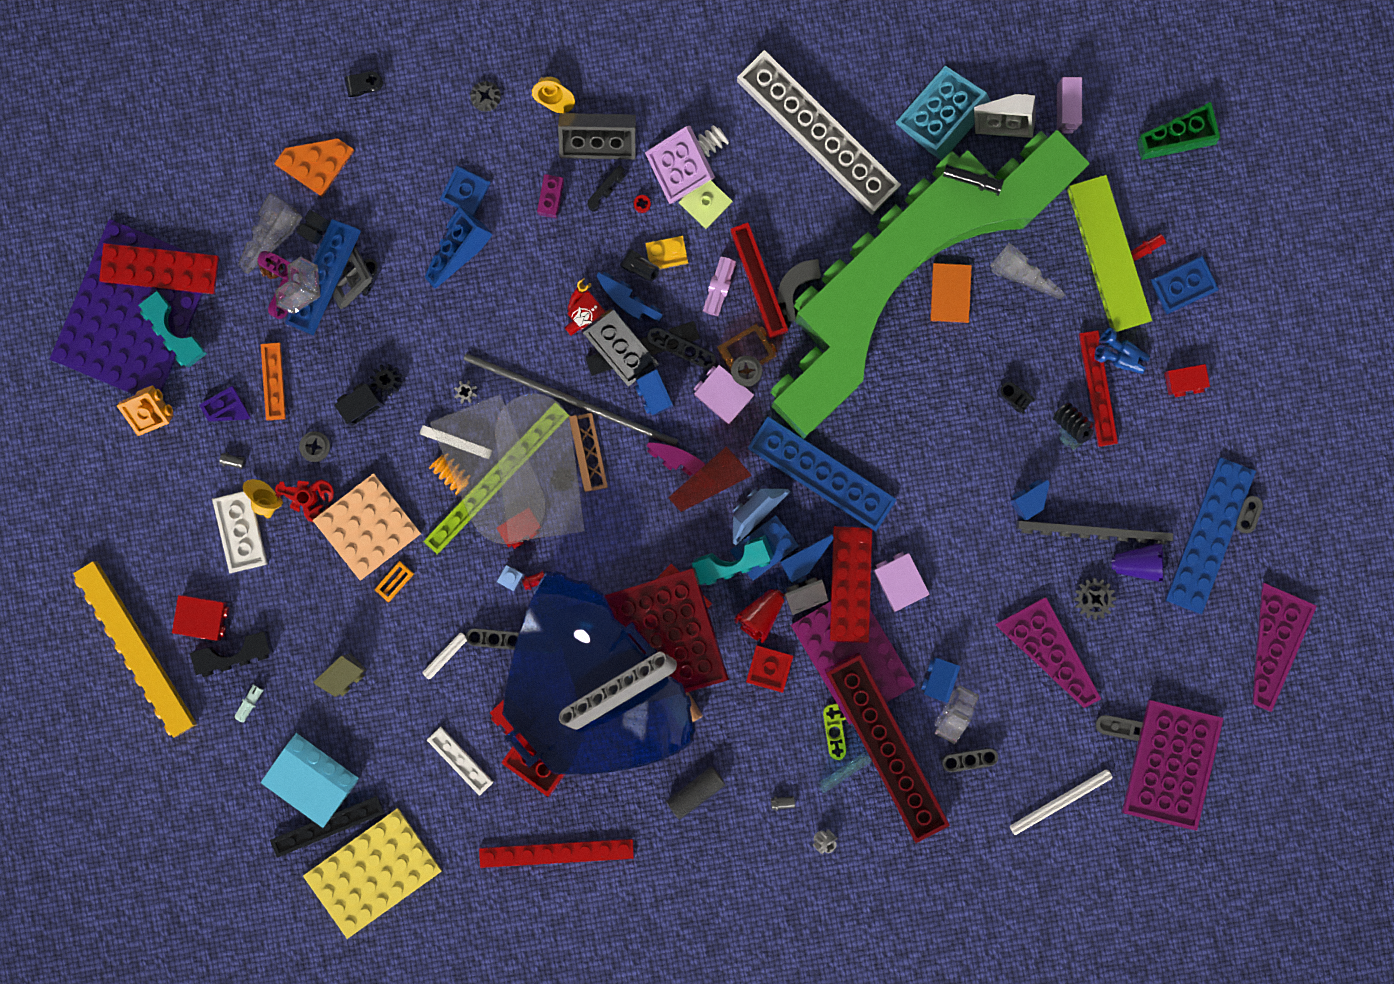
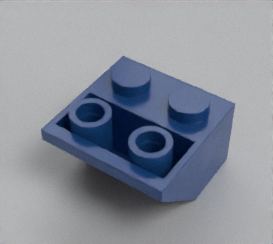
(1031, 501)

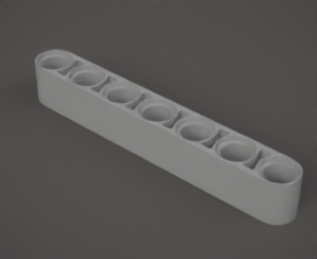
(618, 690)

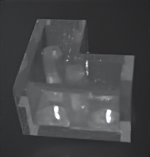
(301, 286)
(956, 714)

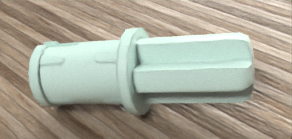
(248, 703)

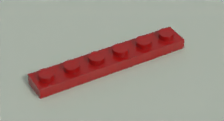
(1098, 390)

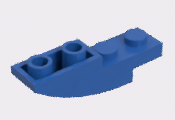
(620, 295)

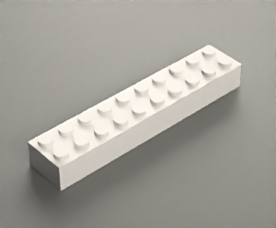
(818, 132)

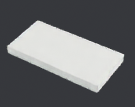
(239, 532)

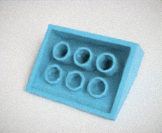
(943, 112)
(309, 780)

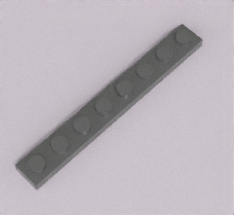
(1086, 531)

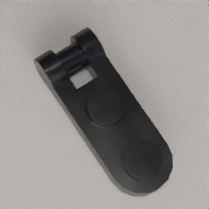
(606, 188)

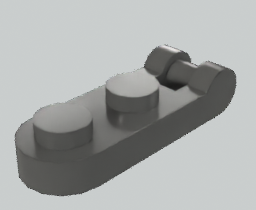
(1118, 727)

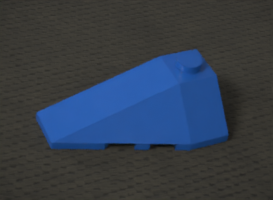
(462, 242)

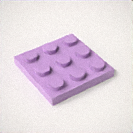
(679, 164)

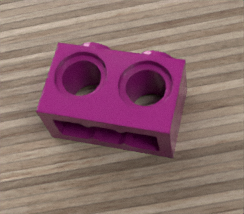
(550, 196)

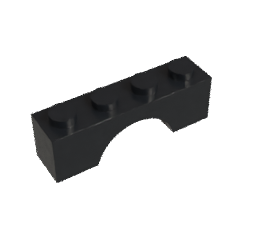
(254, 646)

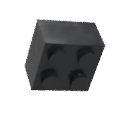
(358, 404)

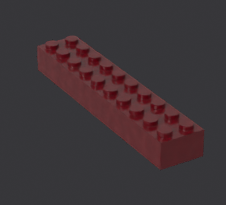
(887, 747)

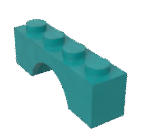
(157, 311)
(711, 568)

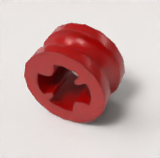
(639, 209)

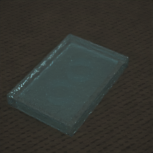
(844, 772)

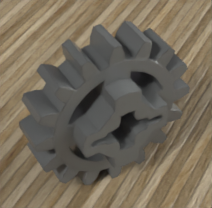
(1104, 607)

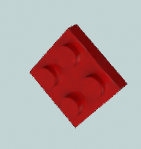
(769, 669)

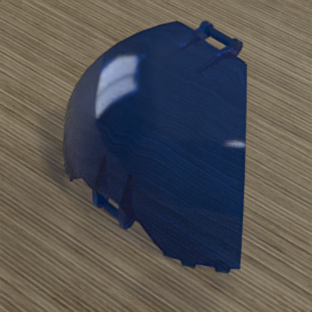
(564, 653)

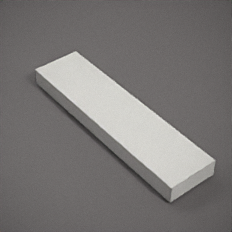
(460, 761)

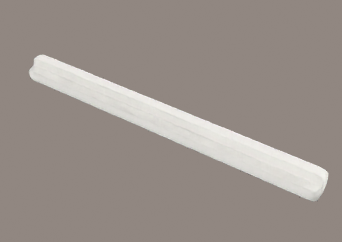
(1061, 802)

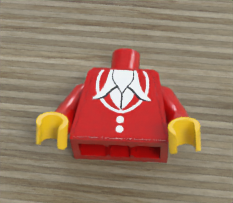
(582, 308)

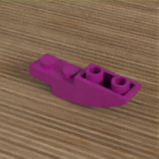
(674, 457)

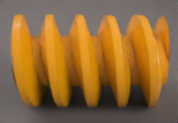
(441, 466)

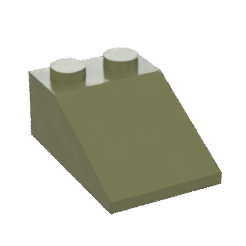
(341, 675)

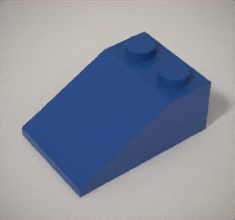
(779, 540)
(803, 561)

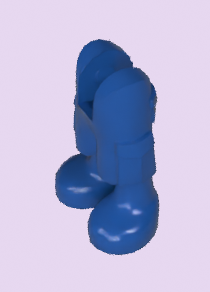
(1127, 352)

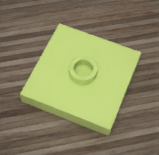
(706, 203)

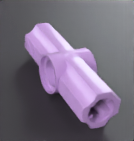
(719, 286)

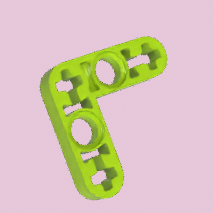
(834, 722)

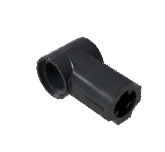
(637, 264)

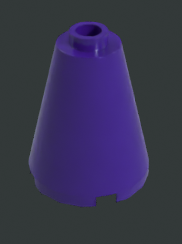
(1141, 563)

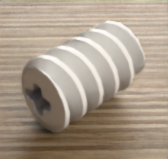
(711, 140)

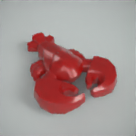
(306, 496)

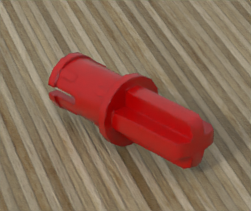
(1147, 247)

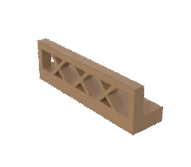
(582, 458)

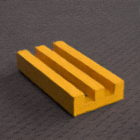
(399, 587)

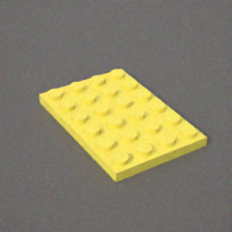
(372, 873)

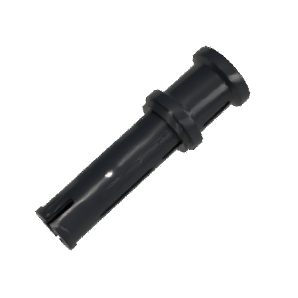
(983, 181)

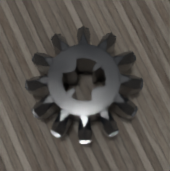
(381, 385)

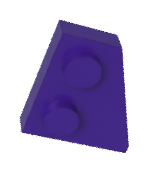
(225, 407)

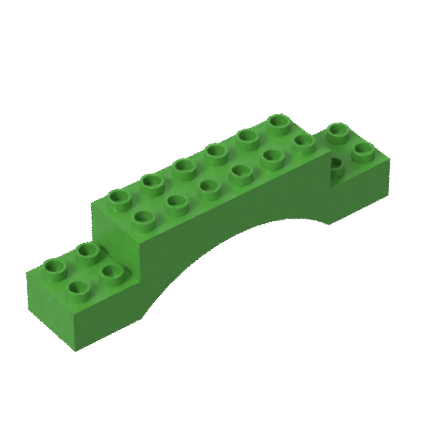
(937, 217)

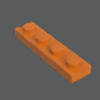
(273, 381)

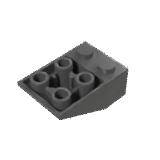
(805, 596)

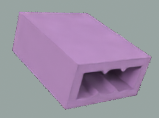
(1069, 104)
(722, 394)
(900, 581)

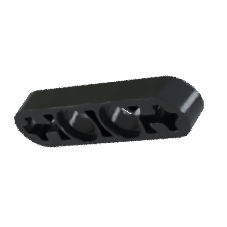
(682, 345)

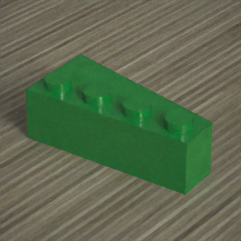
(1181, 134)

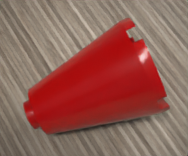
(761, 614)

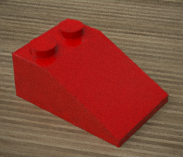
(537, 775)

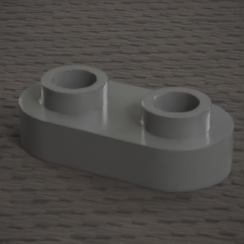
(1249, 515)

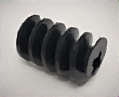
(1074, 423)

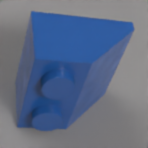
(654, 393)
(940, 679)

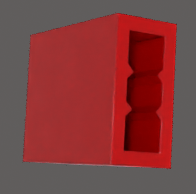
(200, 617)

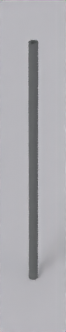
(570, 399)

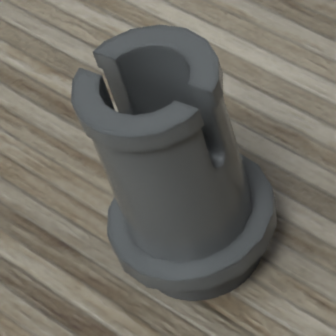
(231, 460)
(782, 803)

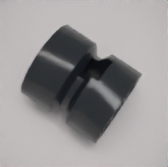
(313, 227)

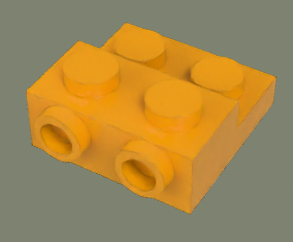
(146, 410)

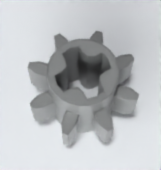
(460, 390)
(825, 841)

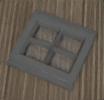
(352, 281)

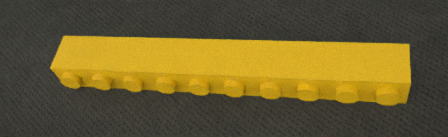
(134, 648)

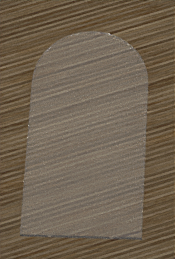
(472, 457)
(537, 469)

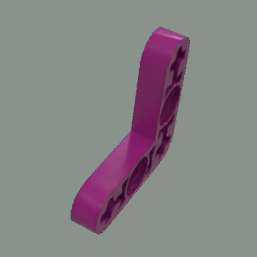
(274, 269)

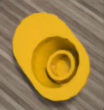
(553, 95)
(262, 497)

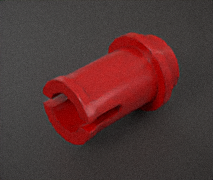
(532, 581)

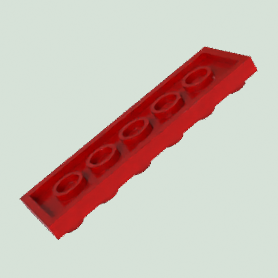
(159, 268)
(850, 584)

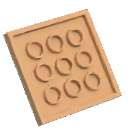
(367, 526)

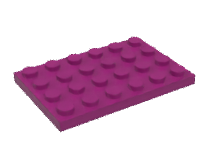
(878, 654)
(1172, 765)

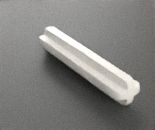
(444, 656)

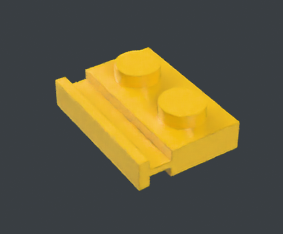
(667, 252)

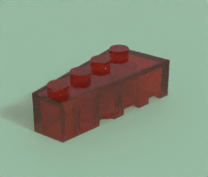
(714, 477)

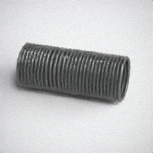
(689, 796)

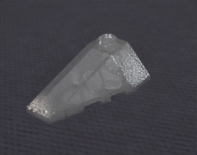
(275, 225)
(1014, 266)

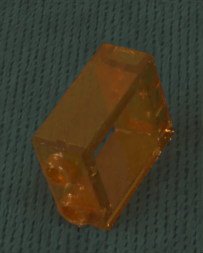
(761, 333)

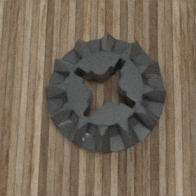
(494, 94)
(753, 377)
(309, 439)

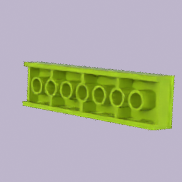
(1109, 253)

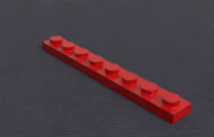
(556, 853)

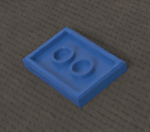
(1184, 285)

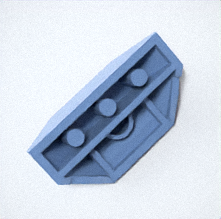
(757, 507)

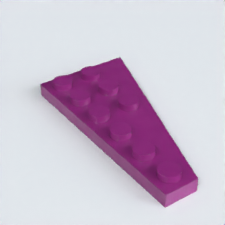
(1280, 634)
(1046, 643)

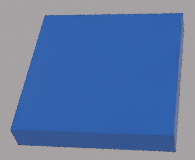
(465, 190)

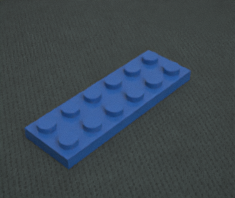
(331, 261)

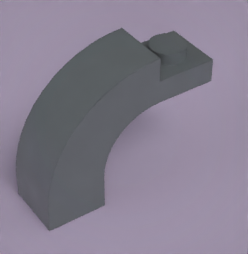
(799, 274)

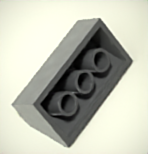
(597, 136)

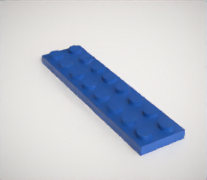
(821, 474)
(1210, 535)

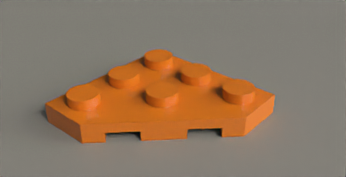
(315, 163)

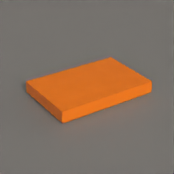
(950, 293)

